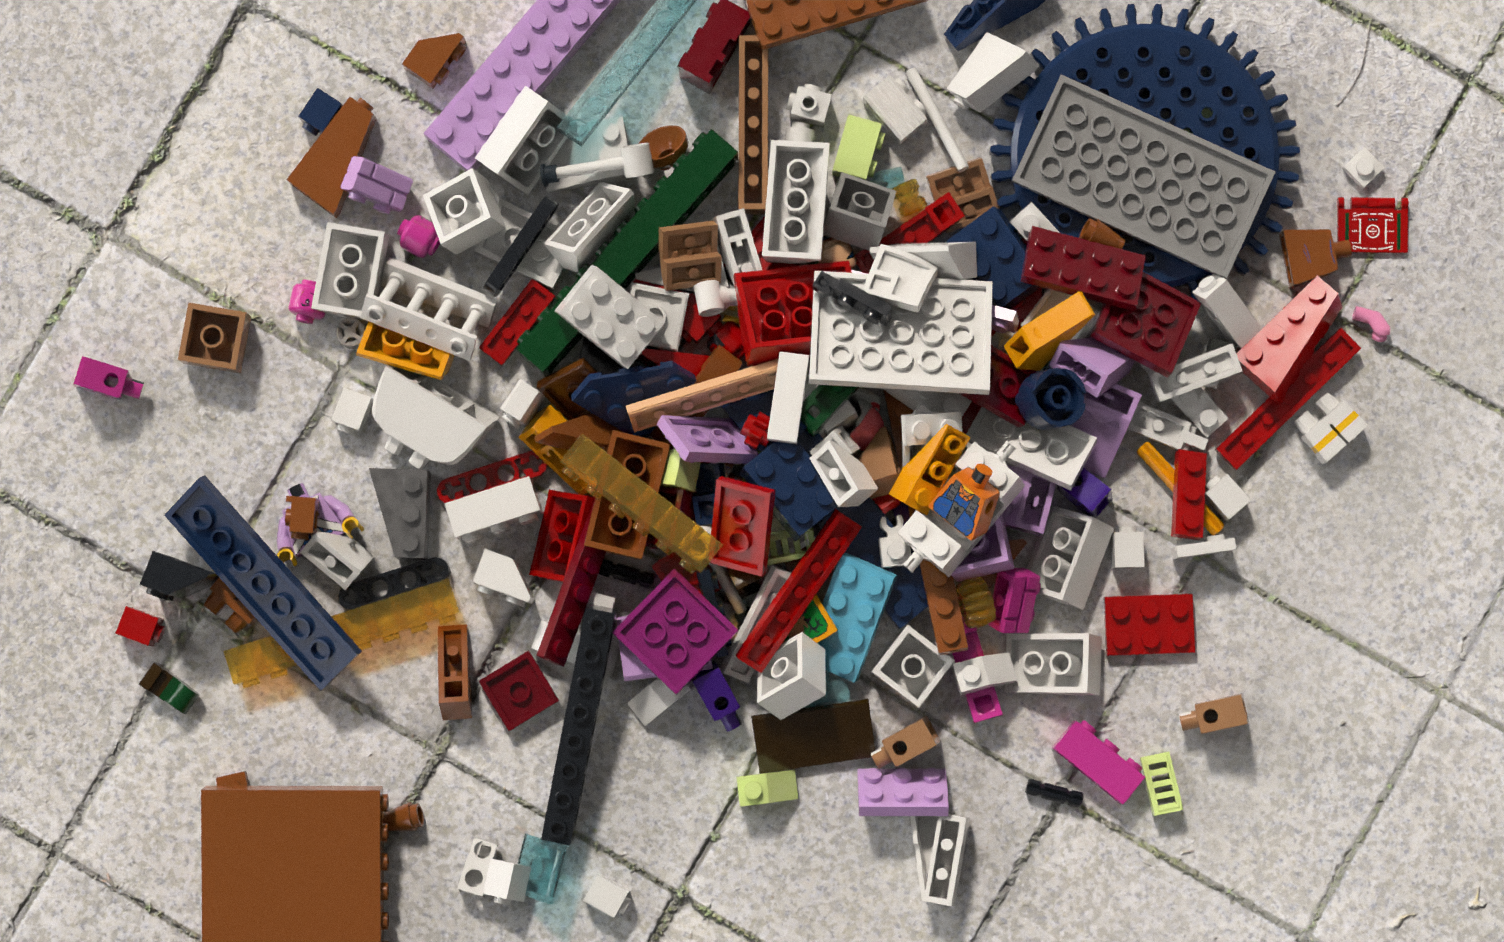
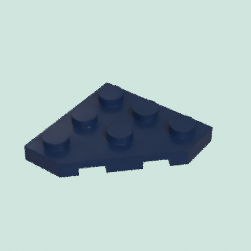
(610, 393)

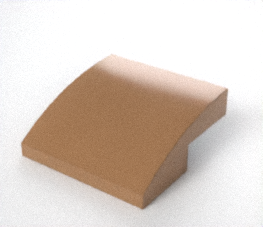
(968, 188)
(689, 254)

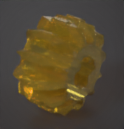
(975, 602)

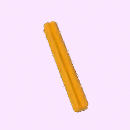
(1166, 474)

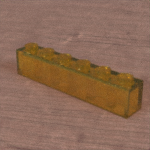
(641, 504)

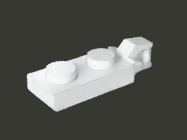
(1165, 429)

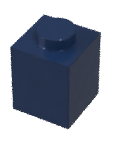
(319, 112)

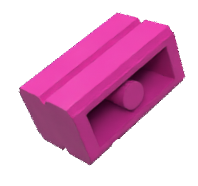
(1015, 600)

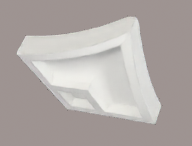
(900, 278)

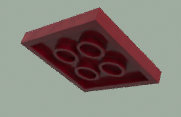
(1154, 330)

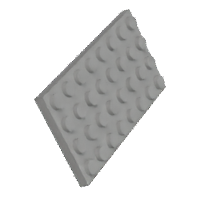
(1143, 176)

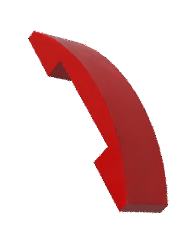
(920, 229)

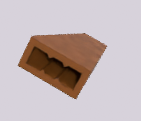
(327, 161)

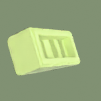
(787, 556)
(1150, 785)

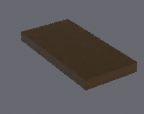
(814, 736)

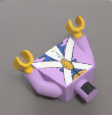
(333, 518)

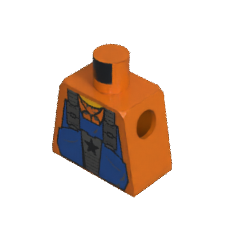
(968, 501)

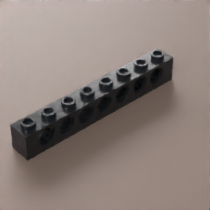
(579, 724)

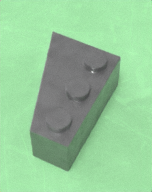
(405, 509)

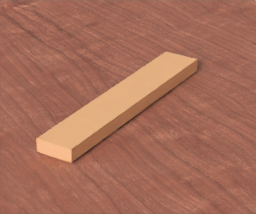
(704, 395)

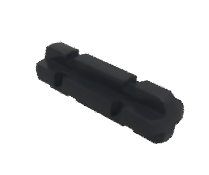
(627, 574)
(1054, 793)

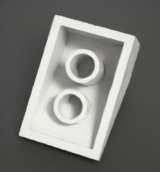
(601, 145)
(1055, 663)

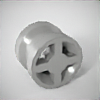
(347, 329)

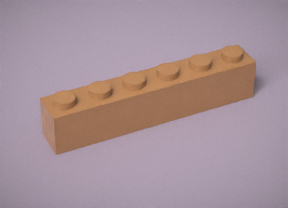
(753, 126)

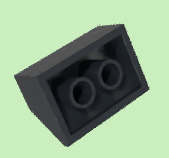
(173, 578)

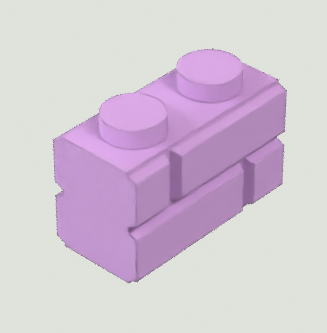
(376, 184)

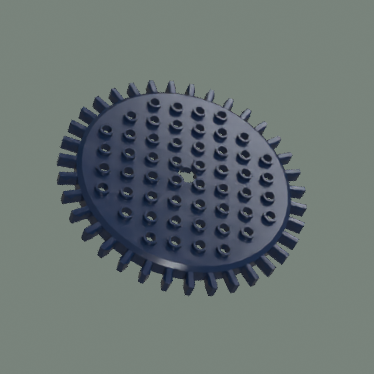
(1163, 47)

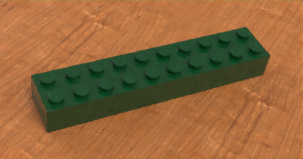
(635, 242)

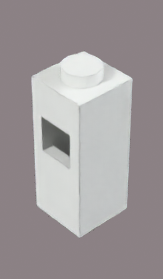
(1227, 310)

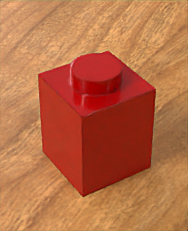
(140, 626)

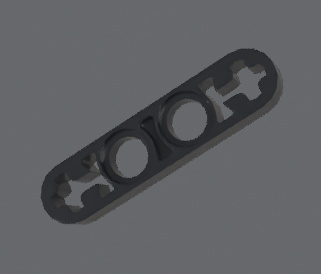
(520, 246)
(393, 580)

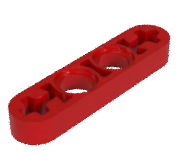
(491, 473)

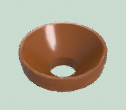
(666, 145)

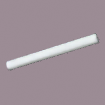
(937, 120)

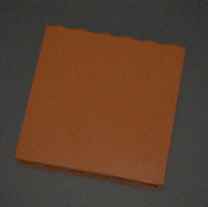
(294, 863)

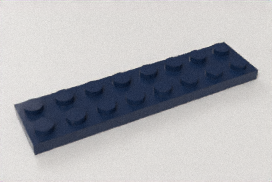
(262, 582)

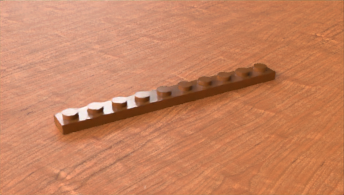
(938, 587)

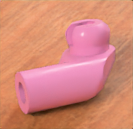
(1375, 320)

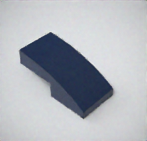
(704, 499)

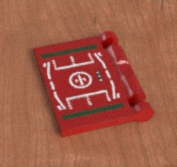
(1373, 225)

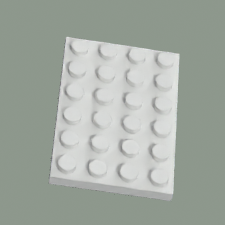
(930, 350)

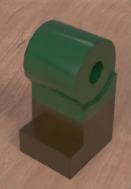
(169, 688)

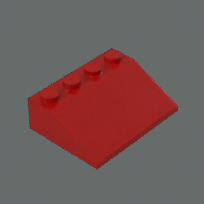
(778, 309)

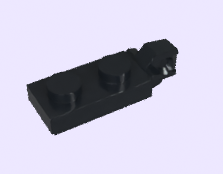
(852, 297)

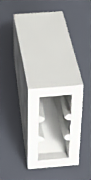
(990, 73)

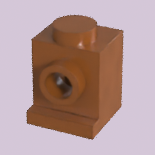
(302, 516)

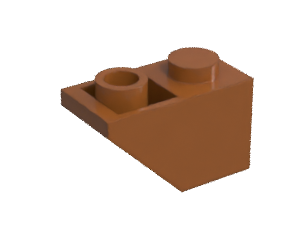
(433, 56)

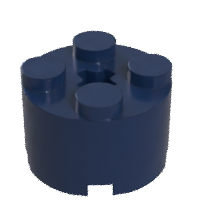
(1051, 399)

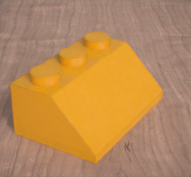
(403, 352)

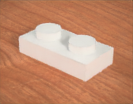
(922, 427)

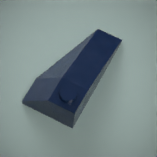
(985, 17)

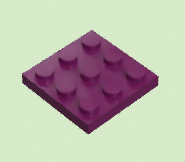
(675, 631)

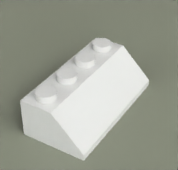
(795, 201)

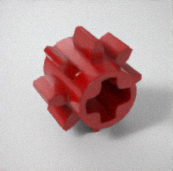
(756, 430)

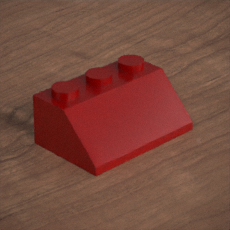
(559, 534)

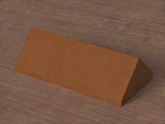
(647, 461)

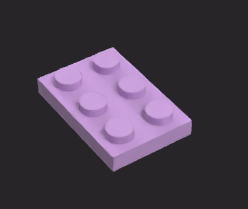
(706, 439)
(902, 792)

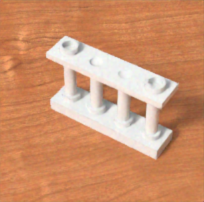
(436, 292)

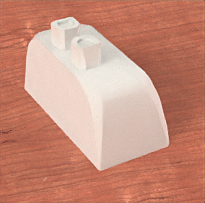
(428, 418)

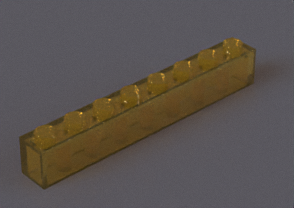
(363, 625)

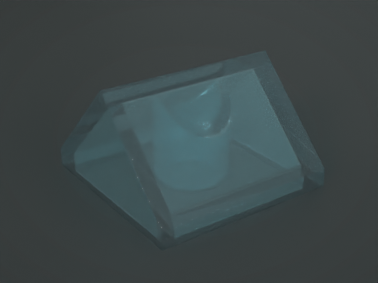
(546, 865)

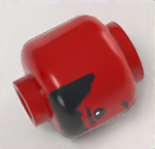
(728, 336)

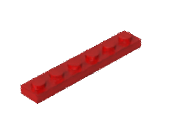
(1270, 416)
(798, 591)

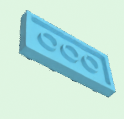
(856, 606)

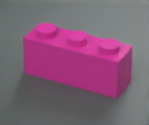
(1099, 761)

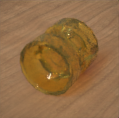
(908, 196)

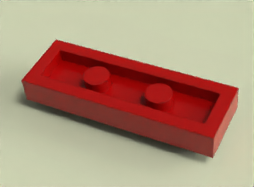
(517, 319)
(1188, 495)

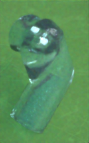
(888, 176)

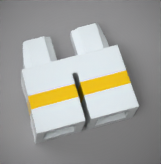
(1333, 430)

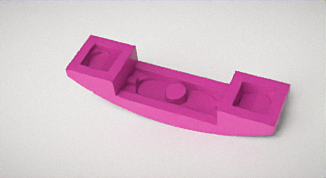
(982, 703)

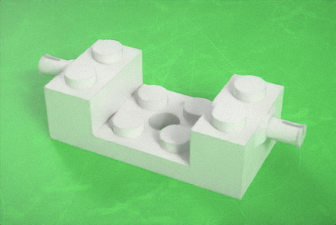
(938, 540)

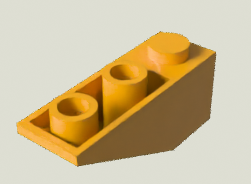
(1039, 339)
(929, 469)

